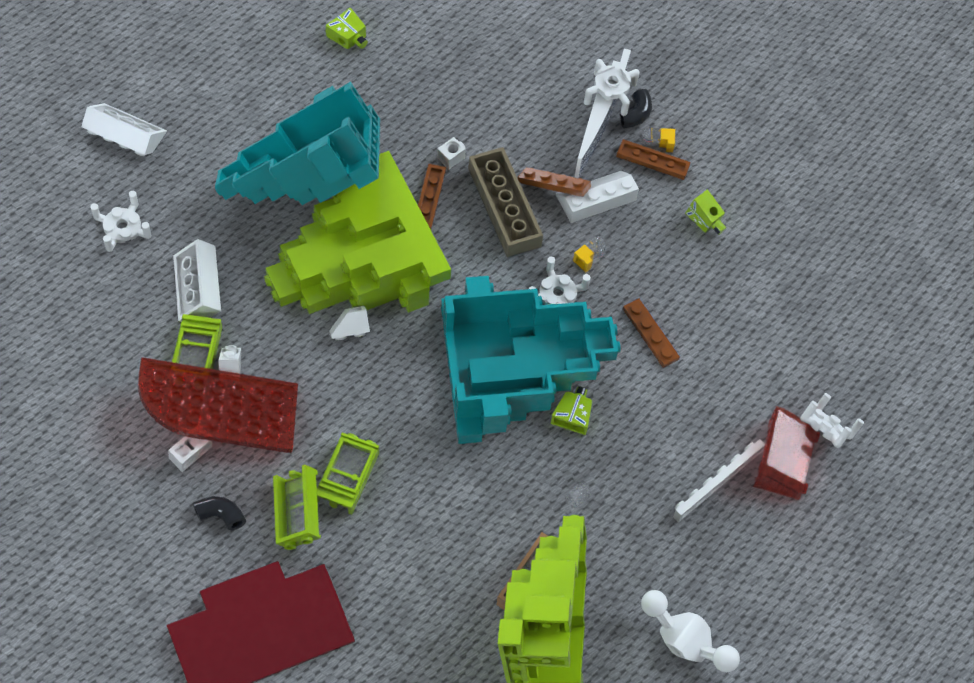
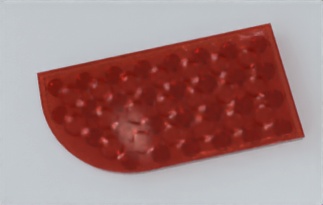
(219, 404)

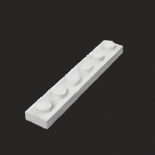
(711, 485)

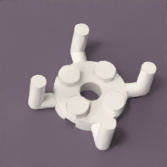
(612, 91)
(121, 215)
(562, 283)
(829, 424)

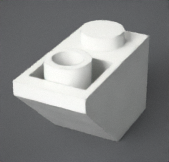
(351, 322)
(230, 359)

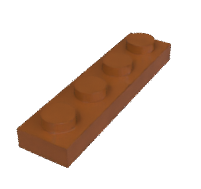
(653, 159)
(554, 181)
(431, 192)
(651, 333)

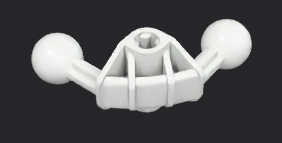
(688, 634)

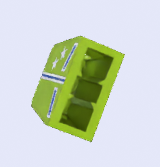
(347, 30)
(706, 213)
(573, 411)

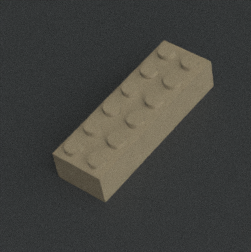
(505, 202)

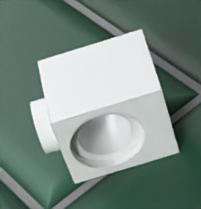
(451, 159)

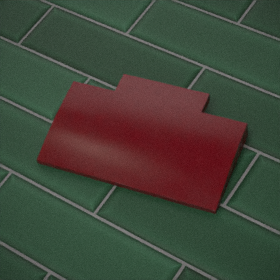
(260, 626)

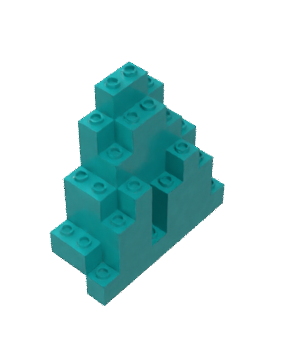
(310, 152)
(516, 353)

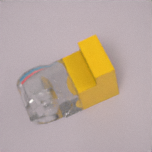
(658, 138)
(588, 252)

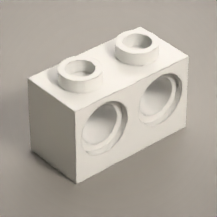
(188, 451)

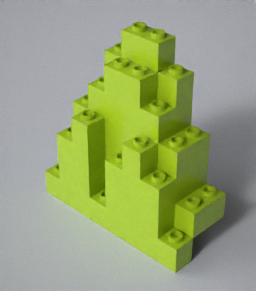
(362, 249)
(545, 611)

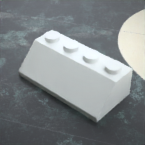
(122, 128)
(603, 195)
(197, 280)

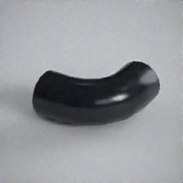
(640, 112)
(221, 508)

